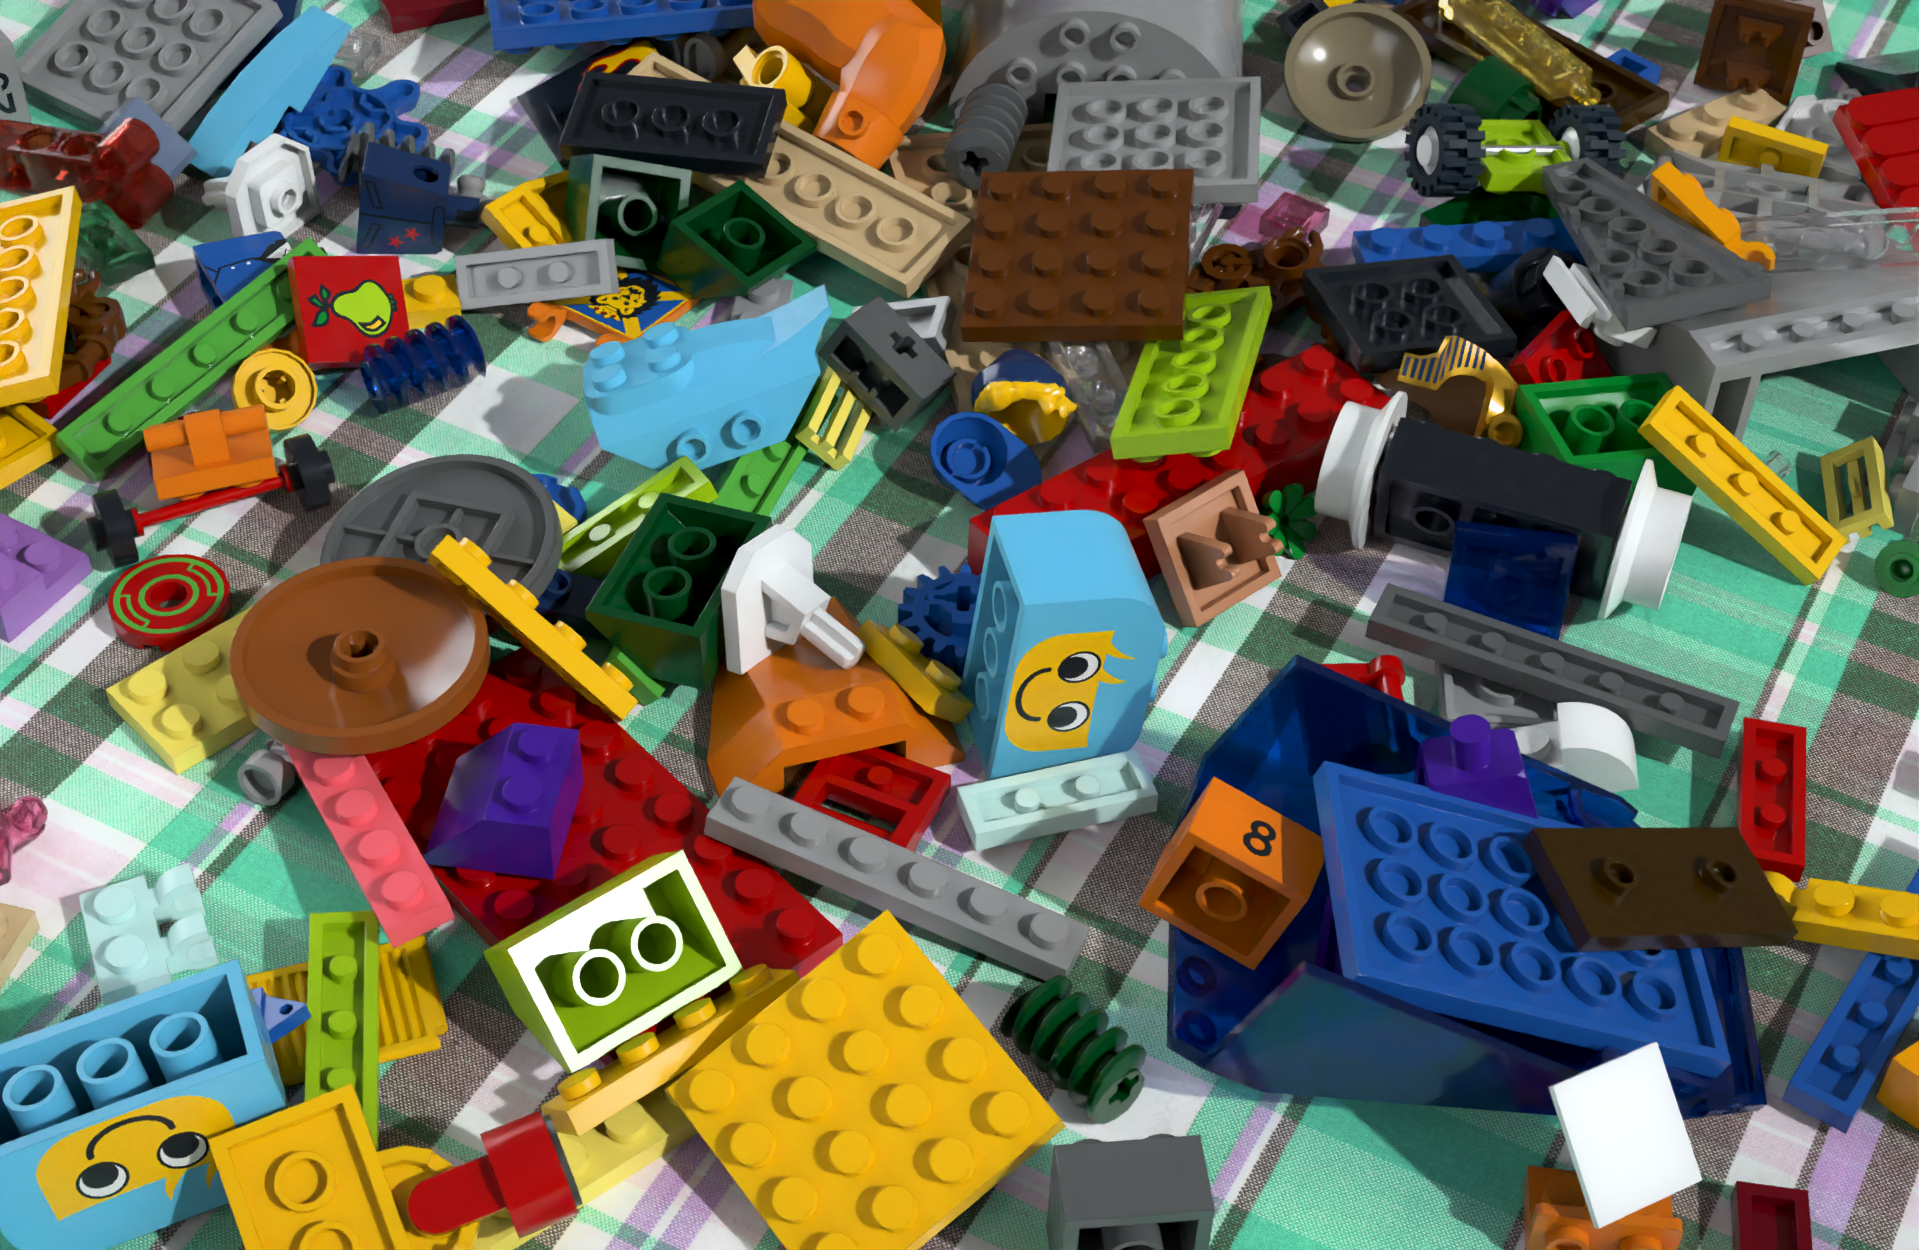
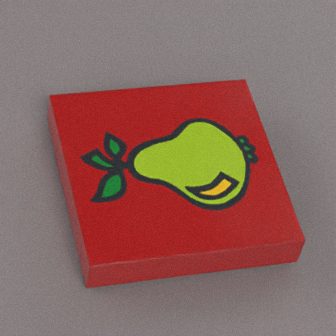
(345, 306)

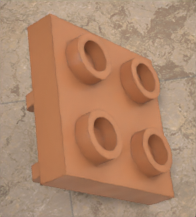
(1214, 547)

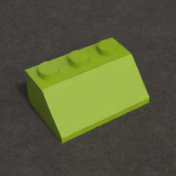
(615, 960)

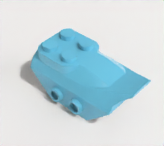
(706, 388)

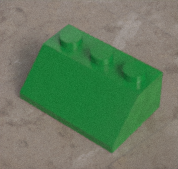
(1597, 425)

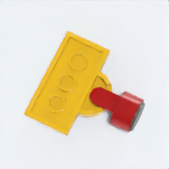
(321, 1185)

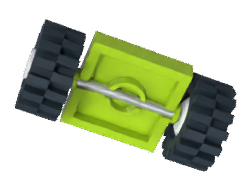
(1457, 149)

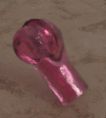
(18, 828)

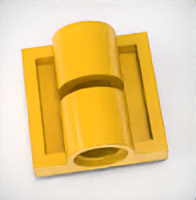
(779, 69)

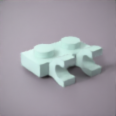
(127, 937)

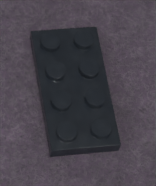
(675, 123)

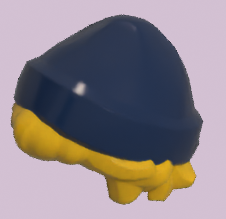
(1024, 396)

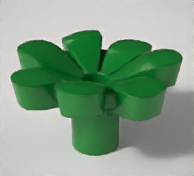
(1290, 515)

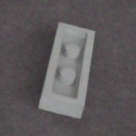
(537, 274)

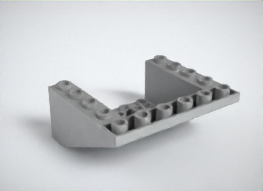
(1804, 323)

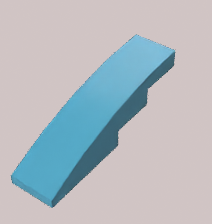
(259, 96)

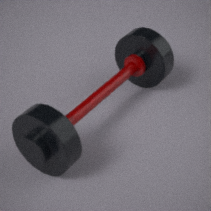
(115, 528)

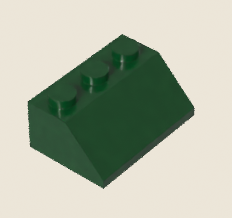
(666, 588)

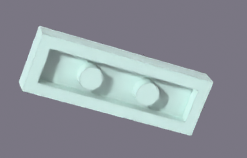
(1056, 799)

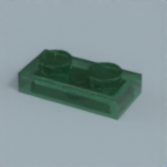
(110, 245)

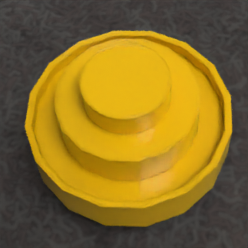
(280, 383)

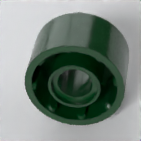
(1498, 92)

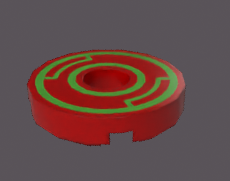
(185, 577)

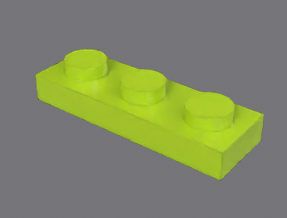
(600, 540)

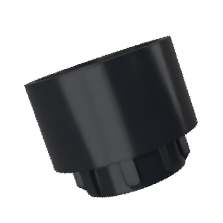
(1525, 295)

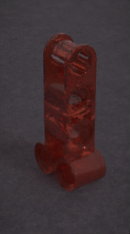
(98, 165)

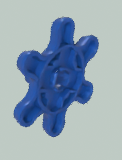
(339, 105)

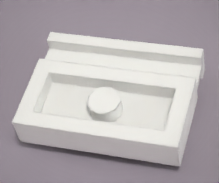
(1588, 304)

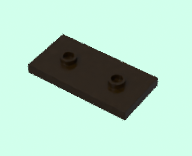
(1658, 888)

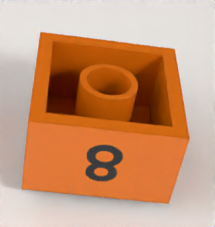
(1234, 874)

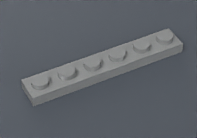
(896, 880)

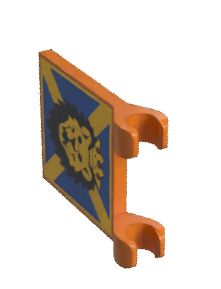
(640, 304)

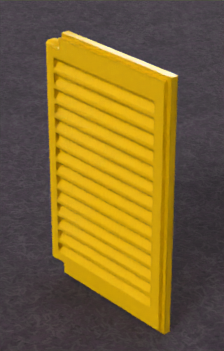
(408, 1010)

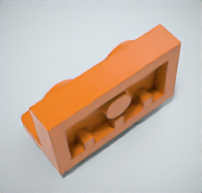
(1560, 1219)

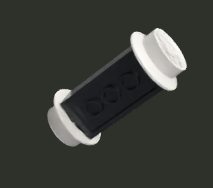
(1422, 478)

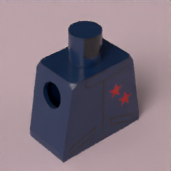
(408, 203)

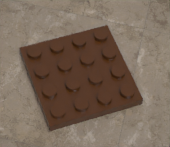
(1079, 256)

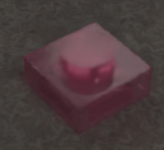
(1291, 212)

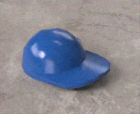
(982, 459)

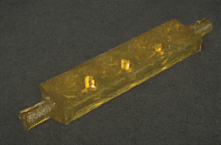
(1523, 47)

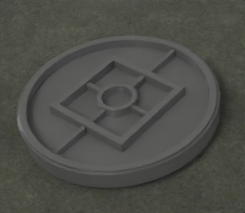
(460, 496)

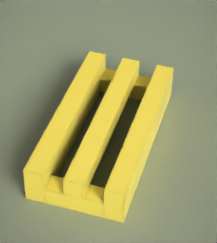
(814, 416)
(1878, 487)

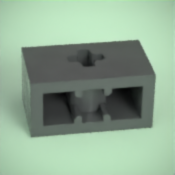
(886, 363)

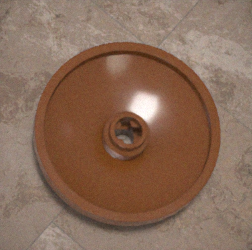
(360, 656)

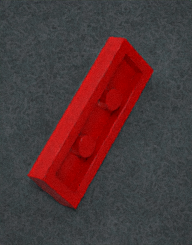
(1773, 794)

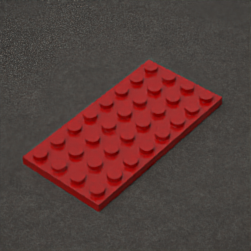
(622, 817)

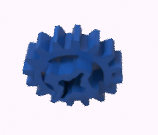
(942, 614)

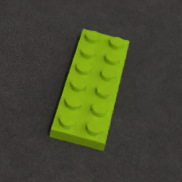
(1194, 388)

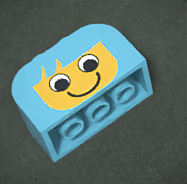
(1060, 643)
(119, 1107)

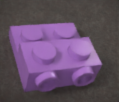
(33, 574)

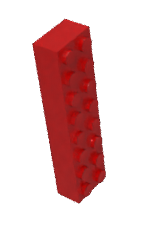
(1275, 442)

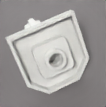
(268, 189)
(774, 603)

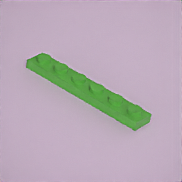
(184, 371)

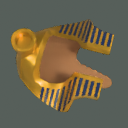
(1461, 390)

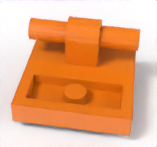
(211, 452)

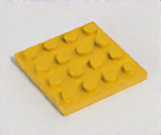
(865, 1102)

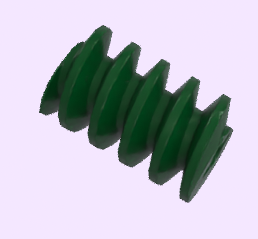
(1077, 1048)

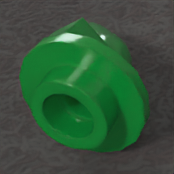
(1898, 569)

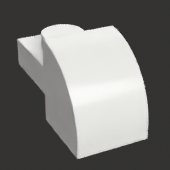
(1586, 744)

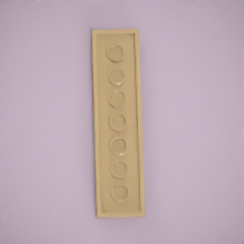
(845, 204)

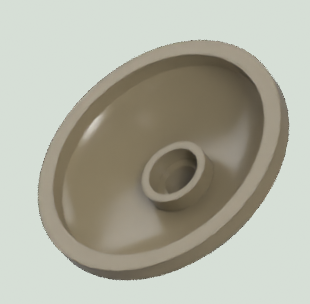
(1360, 47)

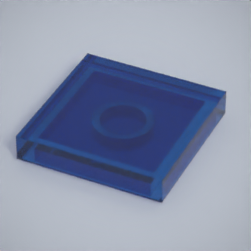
(1511, 575)

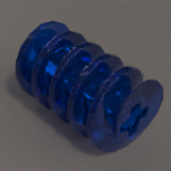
(420, 360)

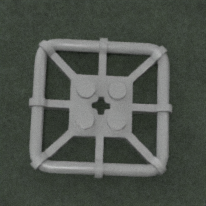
(1763, 191)

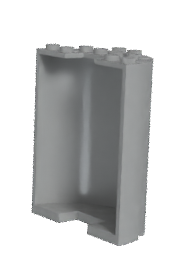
(1066, 41)

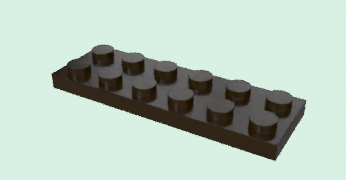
(1620, 89)

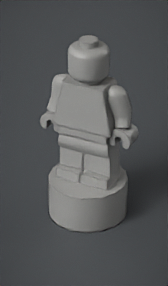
(267, 774)

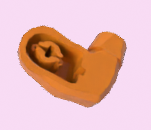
(876, 51)

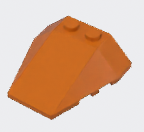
(809, 709)

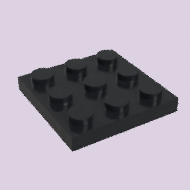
(1404, 307)

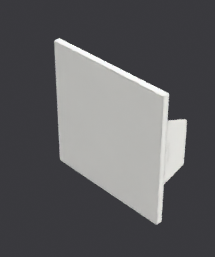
(1625, 1134)

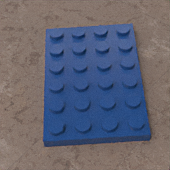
(1456, 921)

